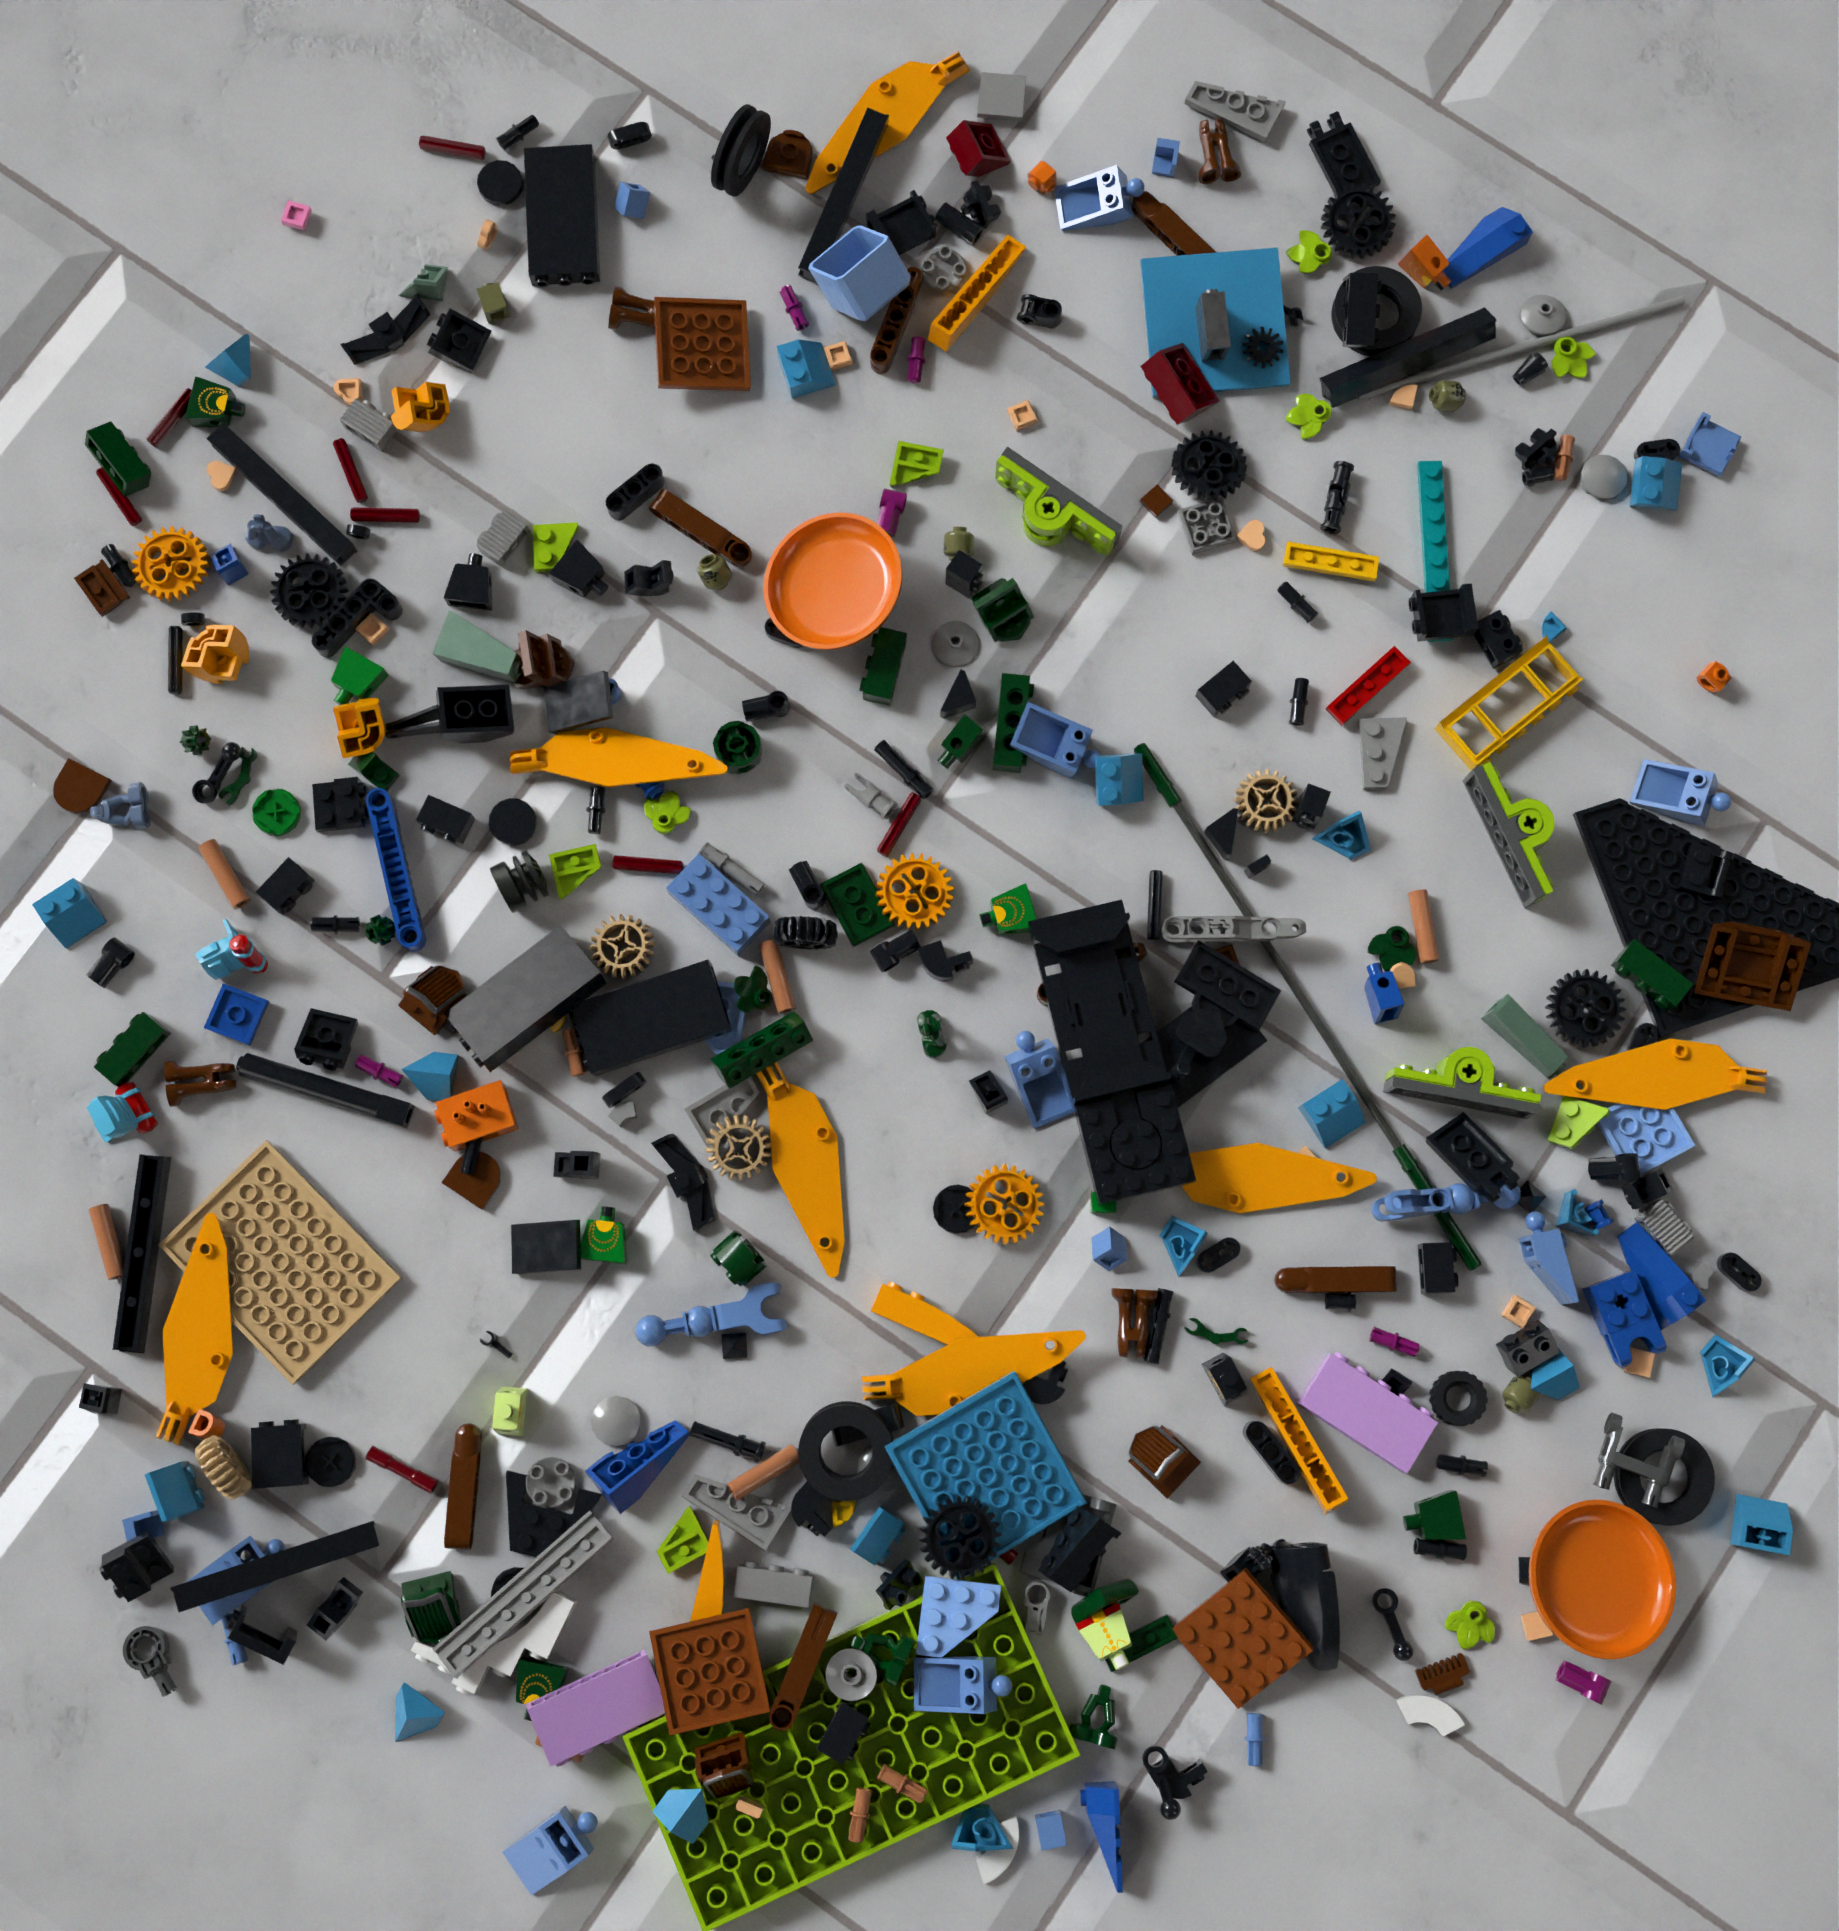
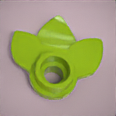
(1307, 250)
(1573, 361)
(1306, 417)
(666, 809)
(1471, 1628)

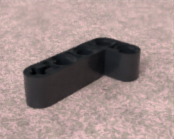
(344, 614)

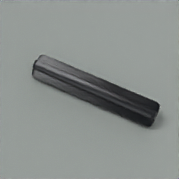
(175, 649)
(1154, 905)

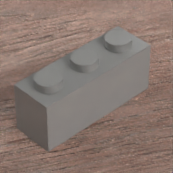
(773, 1584)

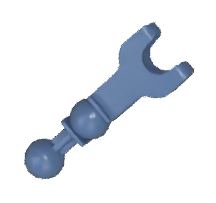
(1455, 1198)
(702, 1321)

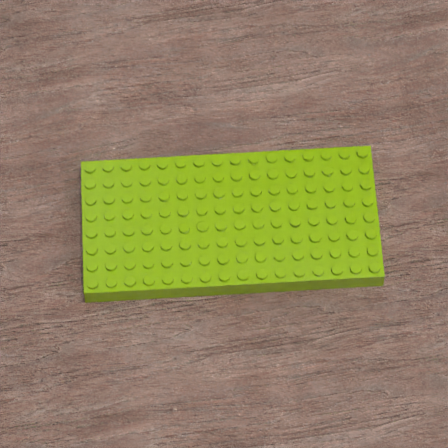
(809, 1796)

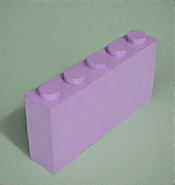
(1368, 1412)
(597, 1708)

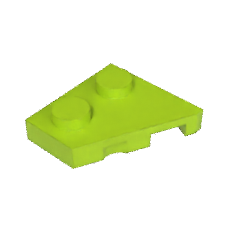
(915, 463)
(551, 543)
(574, 867)
(1575, 1121)
(683, 1543)

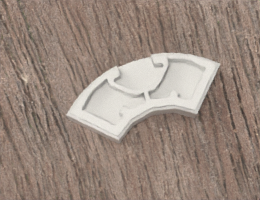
(1431, 1711)
(995, 1862)

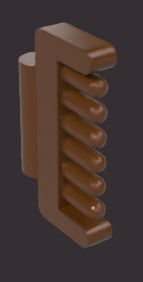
(1443, 1681)

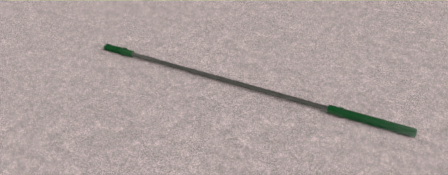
(1401, 1152)

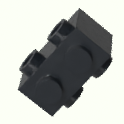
(1498, 639)
(1527, 1348)

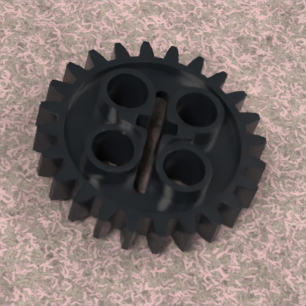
(1375, 233)
(1227, 476)
(310, 571)
(1595, 989)
(965, 1559)

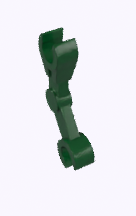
(244, 777)
(1214, 1338)

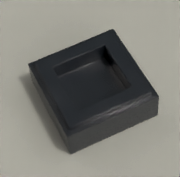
(1257, 866)

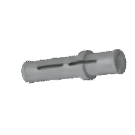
(736, 872)

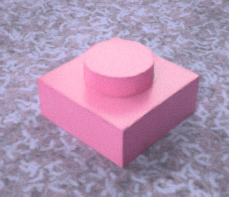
(296, 215)

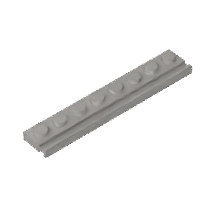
(523, 1594)

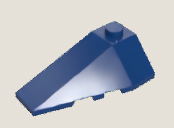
(1664, 1283)
(1103, 1810)

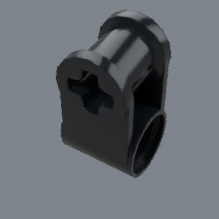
(1038, 311)

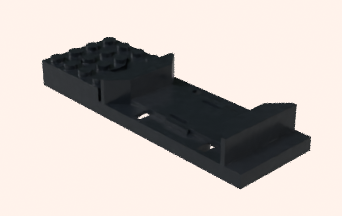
(1118, 1085)

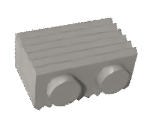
(369, 424)
(502, 537)
(1665, 1226)

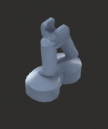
(262, 533)
(138, 811)

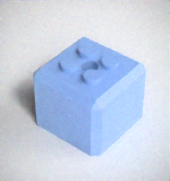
(860, 273)

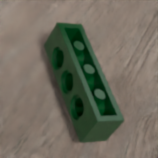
(1011, 686)
(761, 1049)

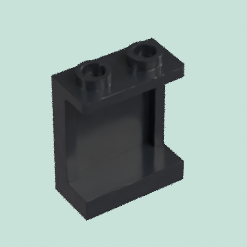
(905, 223)
(1444, 613)
(278, 1455)
(259, 1641)

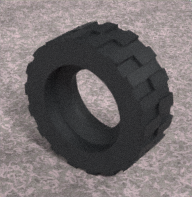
(1477, 1398)

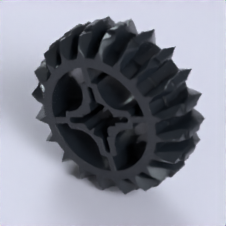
(805, 932)

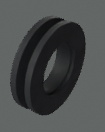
(740, 150)
(1403, 294)
(820, 1475)
(1699, 1482)

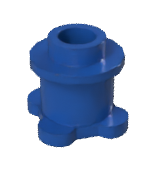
(652, 790)

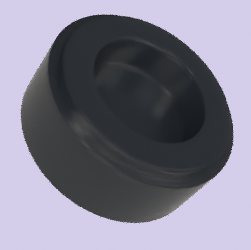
(358, 531)
(192, 619)

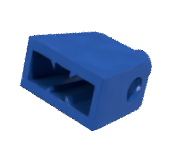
(1382, 994)

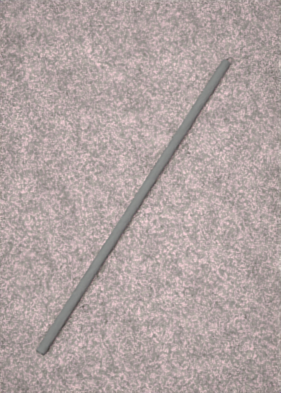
(1527, 346)

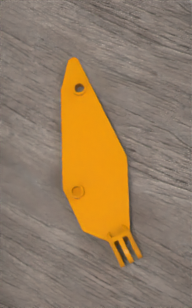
(902, 95)
(614, 758)
(1658, 1076)
(806, 1164)
(1268, 1177)
(197, 1333)
(969, 1366)

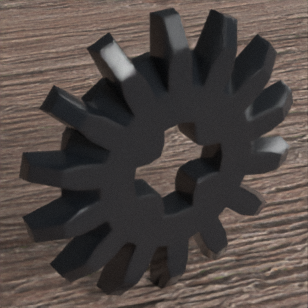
(1258, 355)

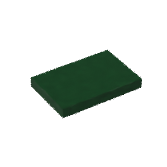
(856, 905)

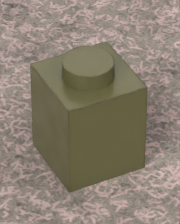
(493, 302)

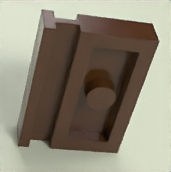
(102, 588)

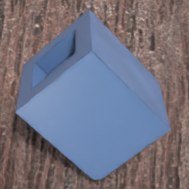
(1165, 157)
(632, 200)
(1109, 1249)
(141, 1523)
(1050, 1830)

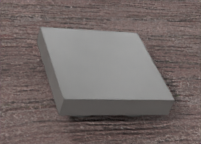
(1001, 96)
(1206, 526)

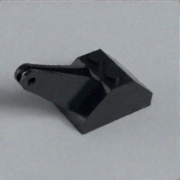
(463, 714)

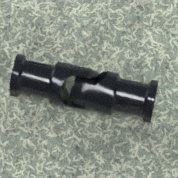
(1337, 497)

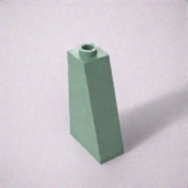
(475, 650)
(1525, 1036)

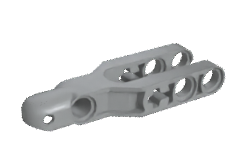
(1237, 929)

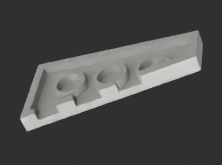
(1243, 112)
(751, 1516)

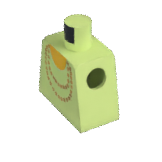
(509, 1411)

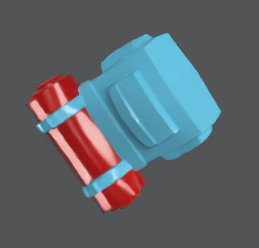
(231, 954)
(122, 1113)

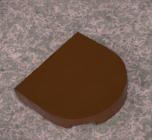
(789, 154)
(79, 787)
(477, 1187)

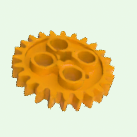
(171, 563)
(896, 903)
(1014, 1184)

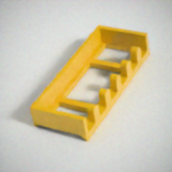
(1551, 702)

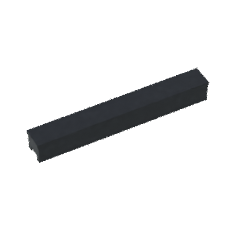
(845, 188)
(1408, 357)
(282, 494)
(141, 1254)
(275, 1566)

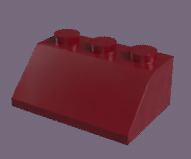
(1179, 383)

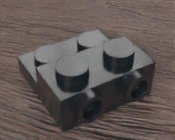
(458, 340)
(339, 804)
(325, 1039)
(135, 1566)

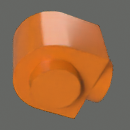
(1042, 178)
(1714, 677)
(206, 1425)

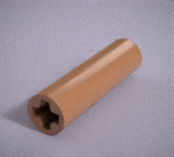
(224, 874)
(1423, 926)
(777, 976)
(107, 1241)
(763, 1472)

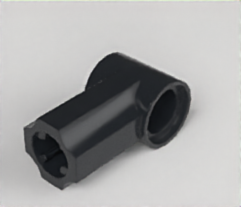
(763, 706)
(807, 884)
(890, 953)
(114, 957)
(1622, 1166)

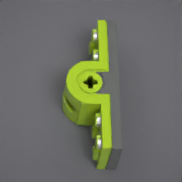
(1054, 509)
(1514, 830)
(1465, 1082)

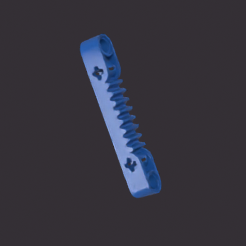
(395, 869)

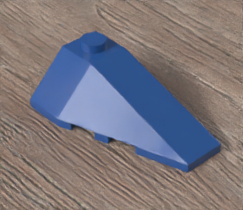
(1488, 243)
(630, 1473)

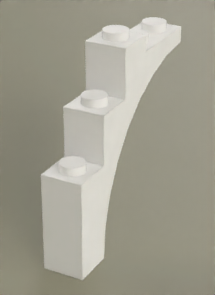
(537, 1636)

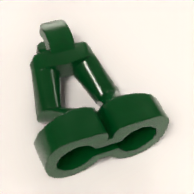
(930, 1026)
(900, 1653)
(1101, 1735)

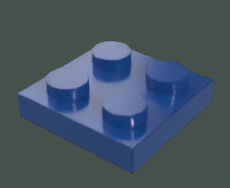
(236, 1014)

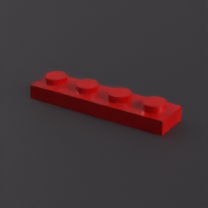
(1367, 685)

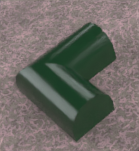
(1104, 1598)

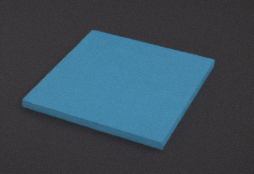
(1252, 301)
(992, 1452)

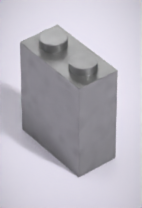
(1212, 325)

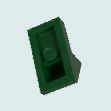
(374, 770)

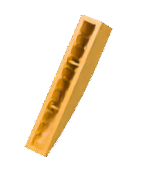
(975, 294)
(918, 1315)
(1299, 1442)
(711, 1587)

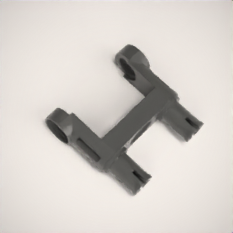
(1656, 1476)

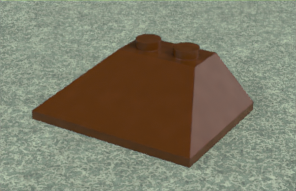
(1752, 965)

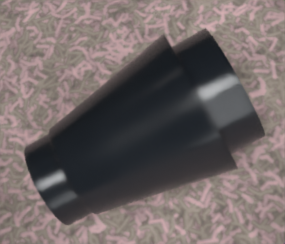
(1530, 369)

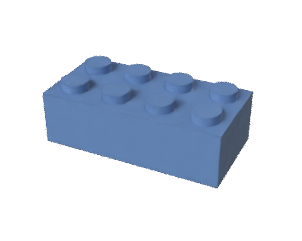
(718, 905)

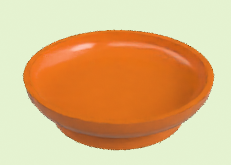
(833, 581)
(1602, 1579)

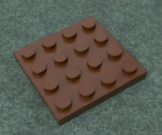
(702, 344)
(1242, 1638)
(709, 1671)

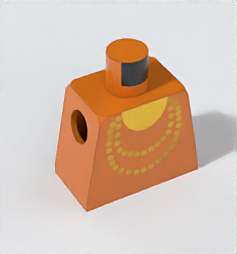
(1426, 264)

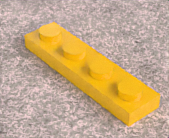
(1331, 561)

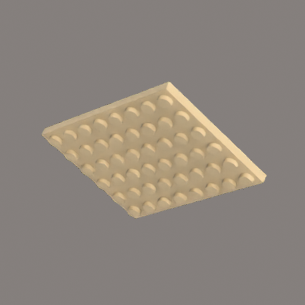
(292, 1261)

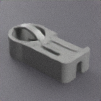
(1035, 1611)

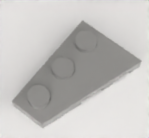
(1379, 749)
(721, 1104)

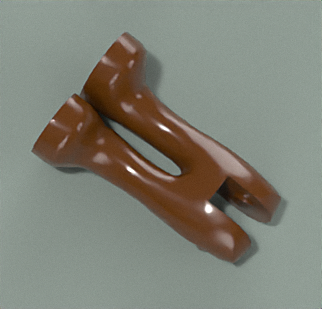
(1210, 170)
(619, 314)
(212, 1084)
(1125, 1331)

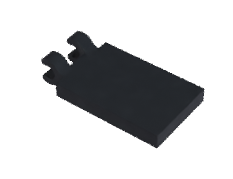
(1341, 155)
(1473, 1156)

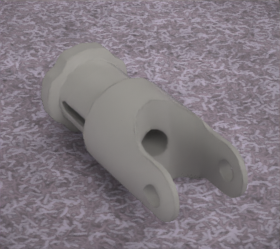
(872, 797)

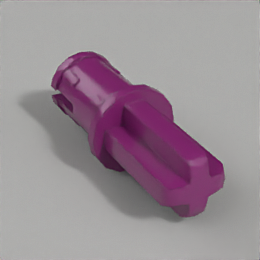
(793, 307)
(916, 359)
(379, 1071)
(1394, 1342)

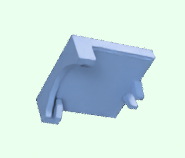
(1709, 446)

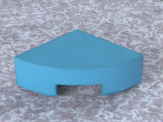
(1552, 627)

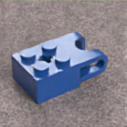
(1624, 1322)

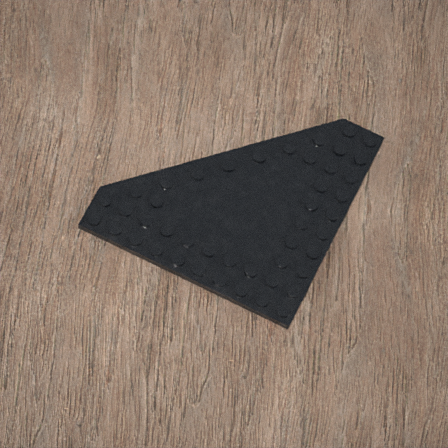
(1640, 874)

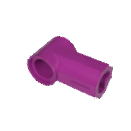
(891, 506)
(1588, 1683)

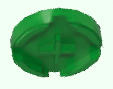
(276, 812)

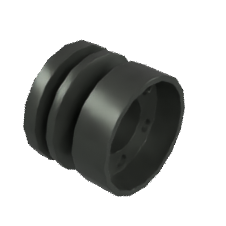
(519, 881)

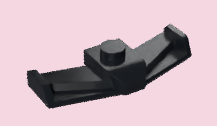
(387, 333)
(687, 1179)

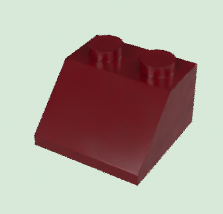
(977, 148)

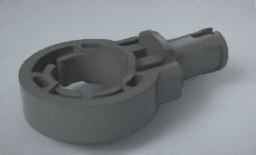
(159, 1657)

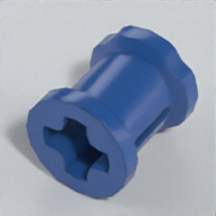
(1598, 1214)

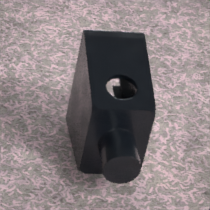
(579, 572)
(470, 585)
(1225, 1378)

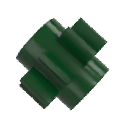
(195, 740)
(380, 930)

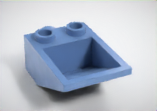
(1089, 199)
(1051, 739)
(1671, 788)
(1039, 1079)
(1548, 1259)
(220, 1608)
(958, 1684)
(549, 1849)

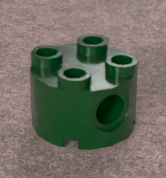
(738, 747)
(738, 1258)

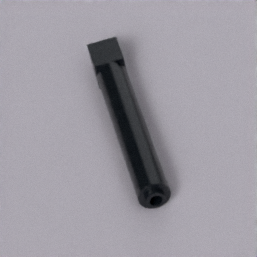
(326, 1090)

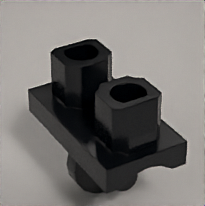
(977, 204)
(1540, 452)
(897, 1584)

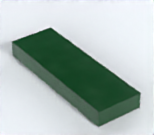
(1148, 1639)

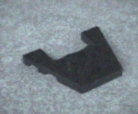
(537, 1527)

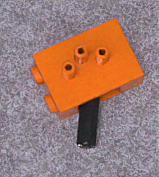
(474, 1119)

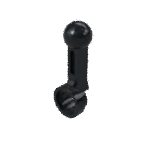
(230, 752)
(1402, 1649)
(1169, 1807)

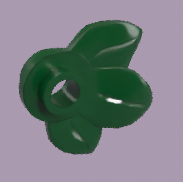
(1391, 951)
(752, 989)

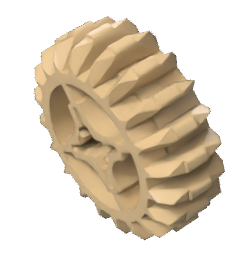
(1259, 795)
(632, 948)
(729, 1155)
(223, 1467)

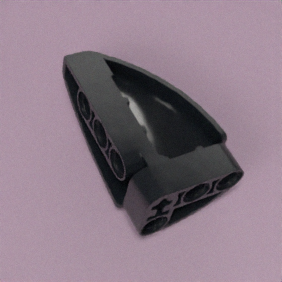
(1309, 1598)

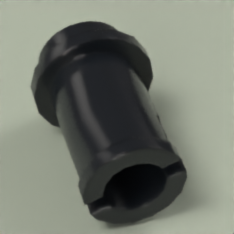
(1535, 476)
(1340, 1301)

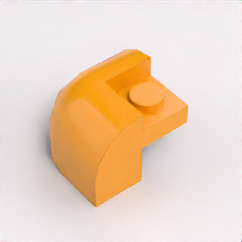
(420, 408)
(216, 654)
(359, 726)

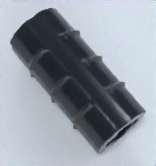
(959, 223)

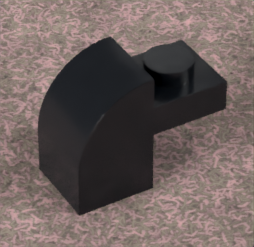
(648, 580)
(938, 965)
(577, 1164)
(1647, 1189)
(1047, 1391)
(803, 1508)
(335, 1609)
(1178, 1781)

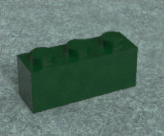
(118, 458)
(883, 666)
(1651, 975)
(131, 1049)

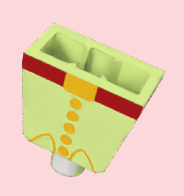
(1107, 1635)

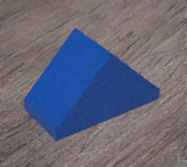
(229, 564)

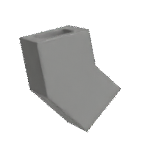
(623, 1112)
(1700, 1274)

